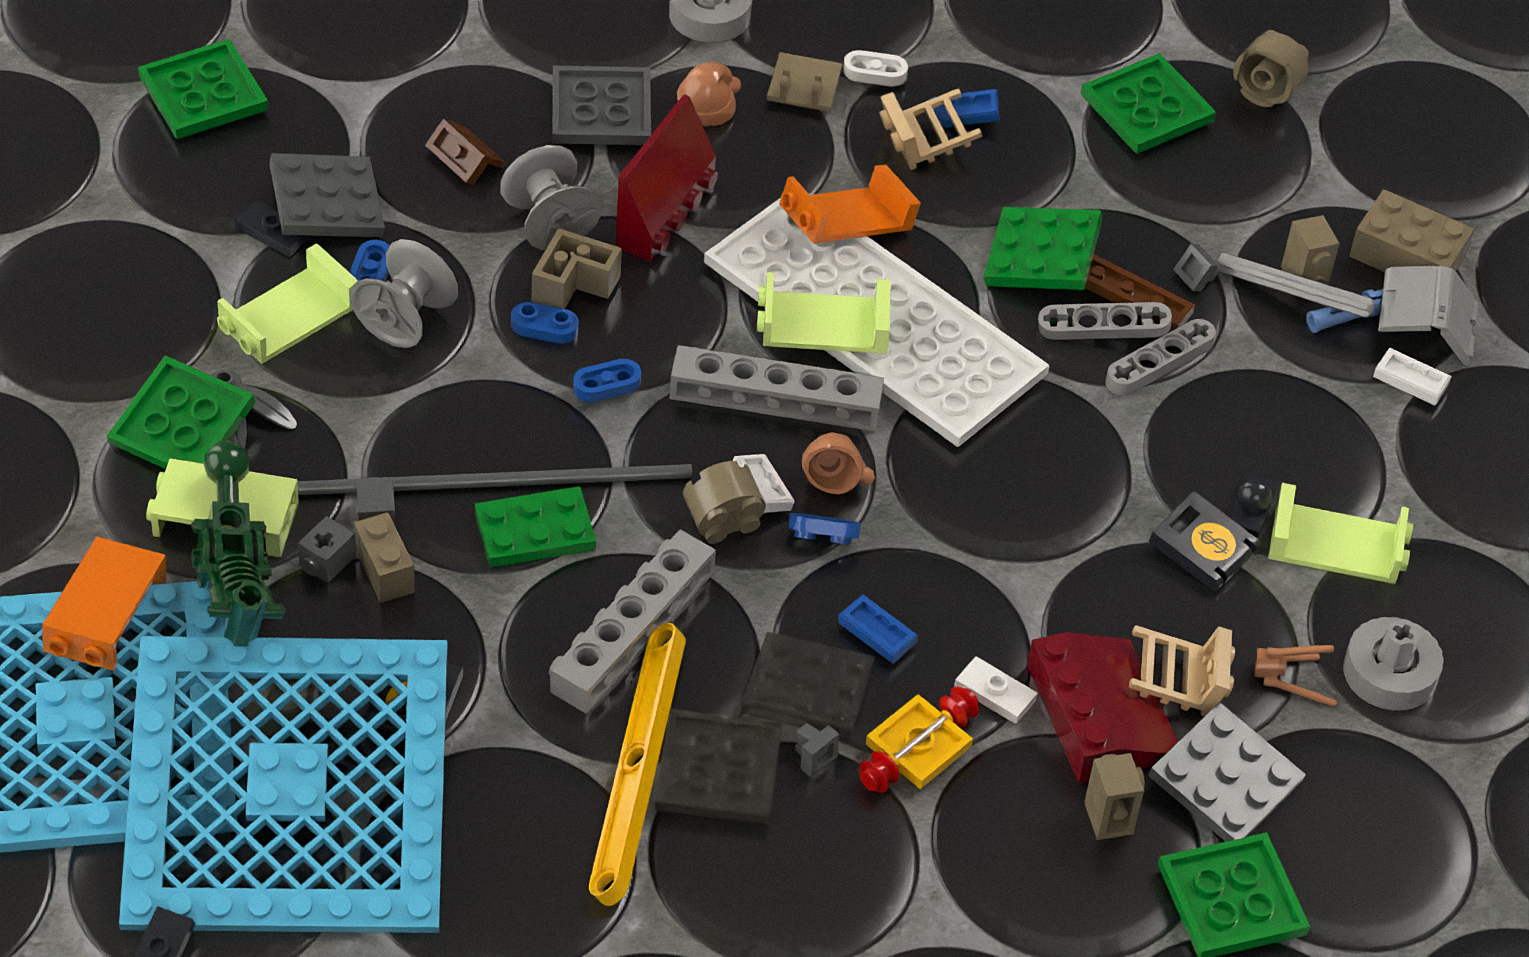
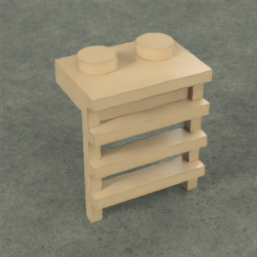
(908, 135)
(1204, 674)

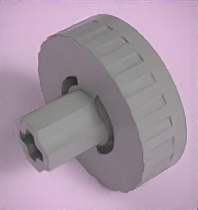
(712, 20)
(1397, 648)

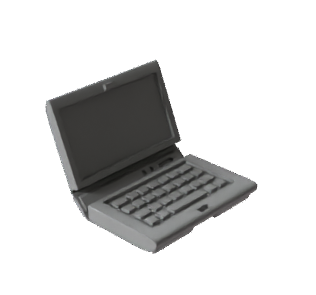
(1429, 297)

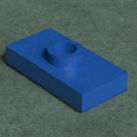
(972, 108)
(877, 628)

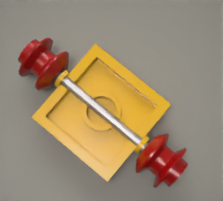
(919, 740)

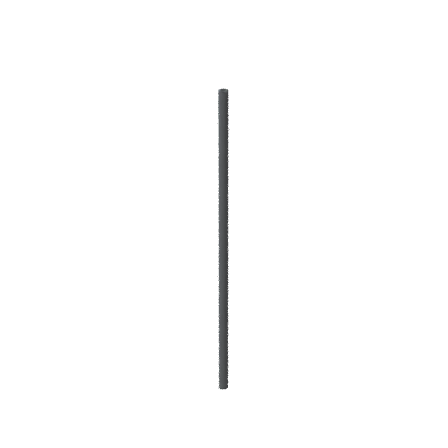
(503, 479)

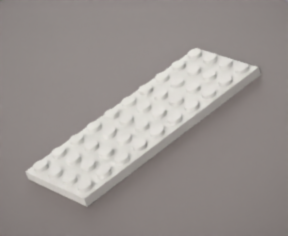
(940, 354)

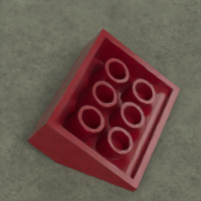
(664, 182)
(1091, 704)

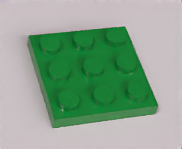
(203, 88)
(1148, 103)
(1043, 248)
(180, 415)
(1233, 896)

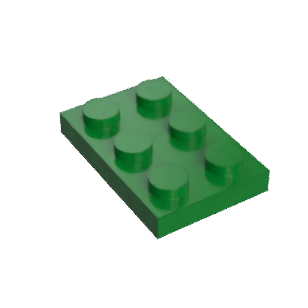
(535, 526)

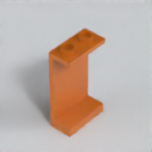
(854, 213)
(101, 602)

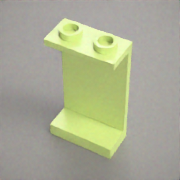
(291, 308)
(825, 320)
(187, 495)
(1339, 540)

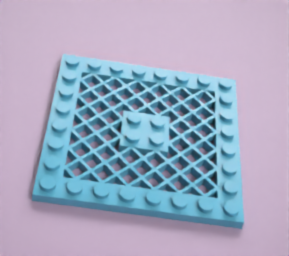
(82, 718)
(287, 784)

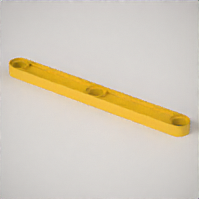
(634, 783)

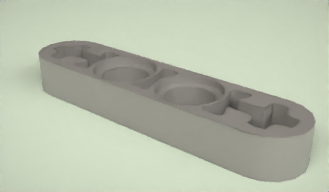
(1104, 315)
(1160, 356)

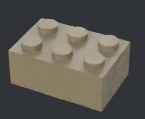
(1409, 235)

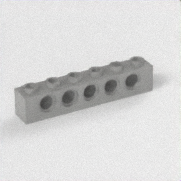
(776, 388)
(625, 626)

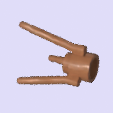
(1272, 662)

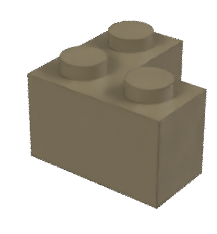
(575, 264)

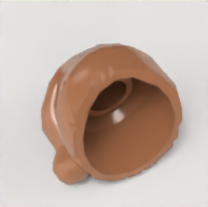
(711, 92)
(835, 464)

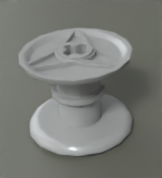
(543, 183)
(392, 308)

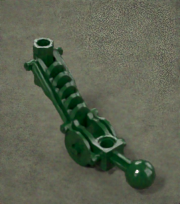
(235, 557)

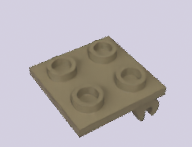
(804, 82)

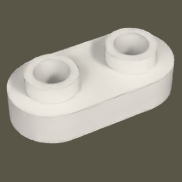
(875, 68)

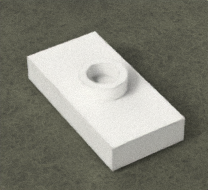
(1412, 376)
(769, 483)
(997, 690)

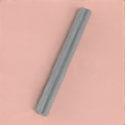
(1295, 285)

